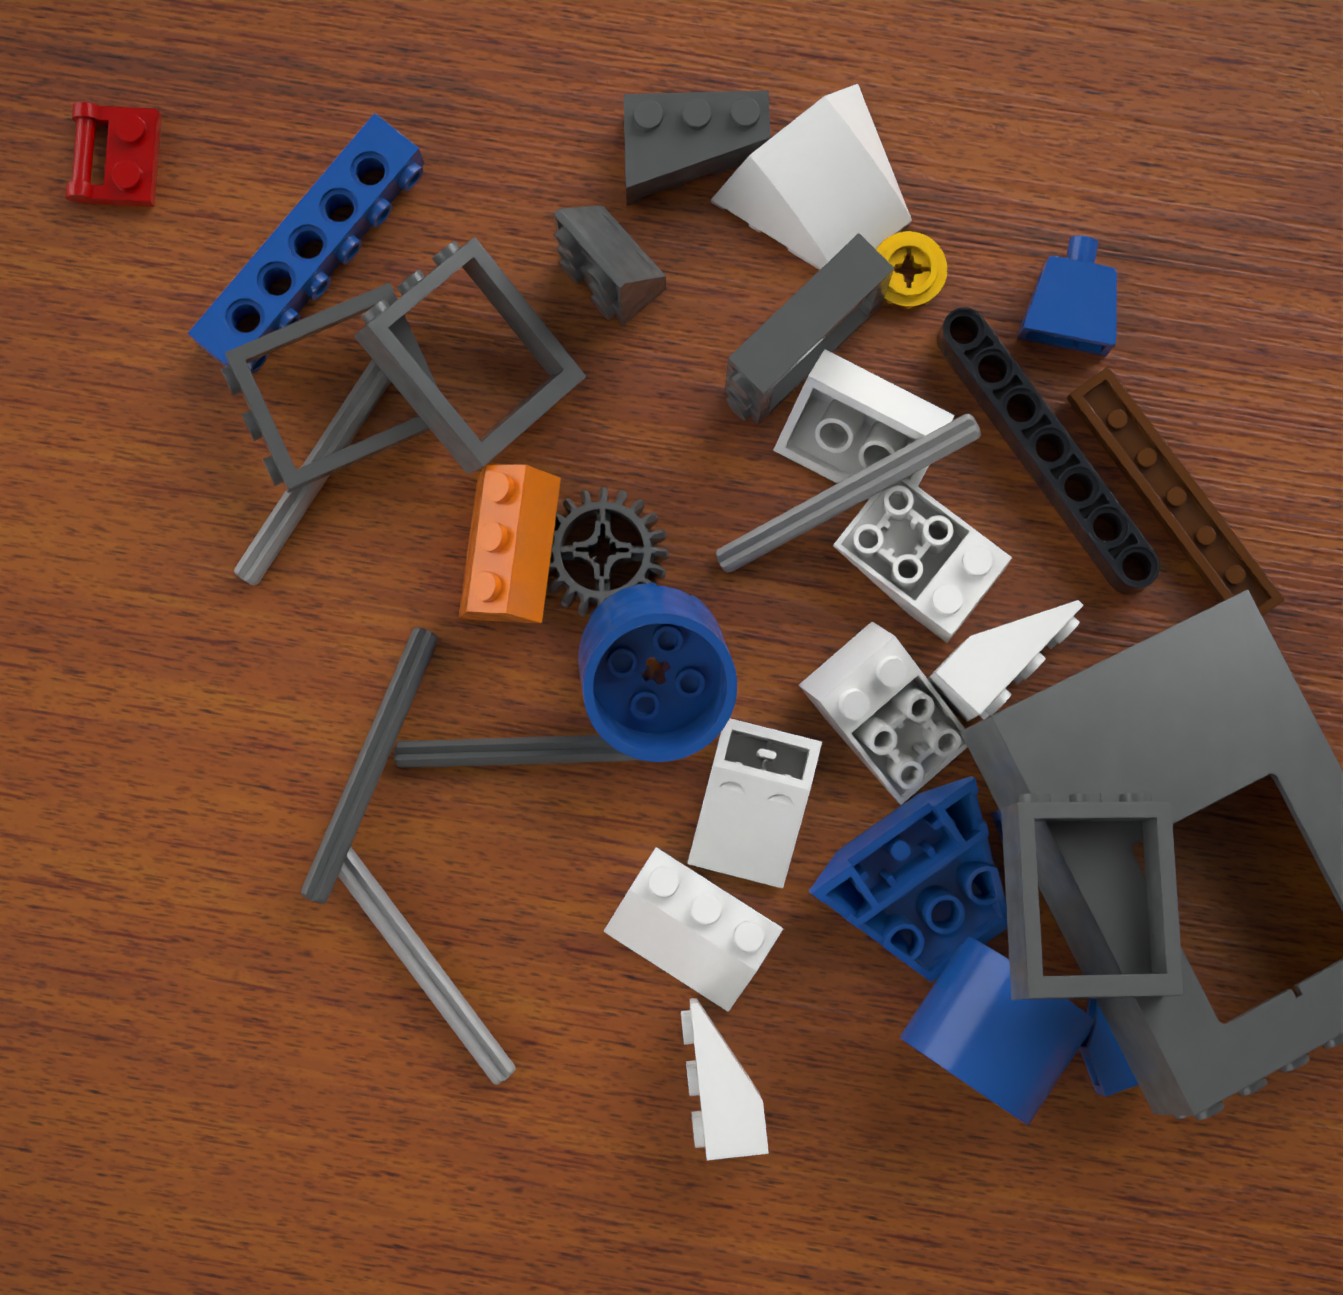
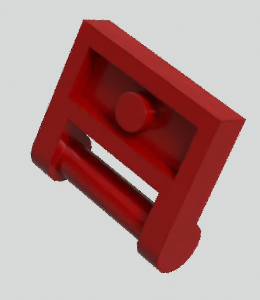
(130, 155)

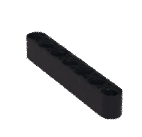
(1044, 426)

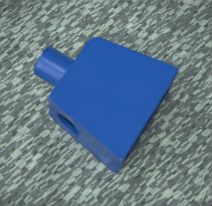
(1074, 302)

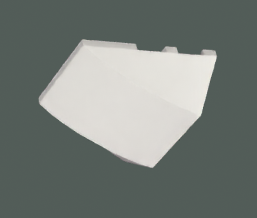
(820, 182)

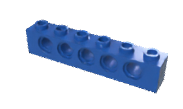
(372, 148)

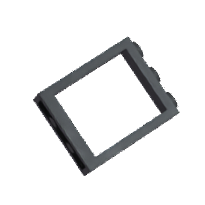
(812, 320)
(422, 393)
(260, 421)
(1023, 897)

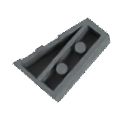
(689, 136)

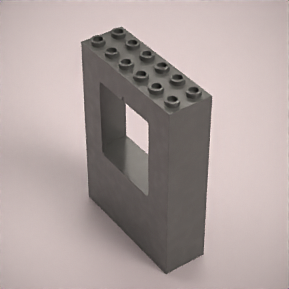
(1190, 725)

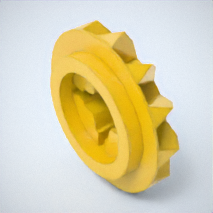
(925, 256)

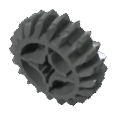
(625, 554)

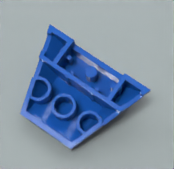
(921, 879)

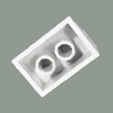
(853, 420)
(693, 929)

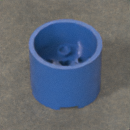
(664, 710)
(995, 1043)

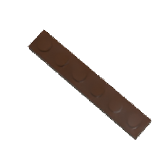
(1171, 491)

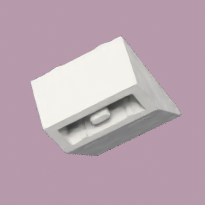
(922, 556)
(983, 665)
(886, 711)
(754, 802)
(731, 1105)

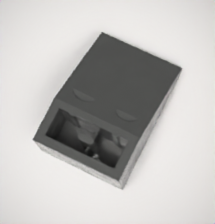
(607, 261)

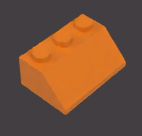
(510, 544)

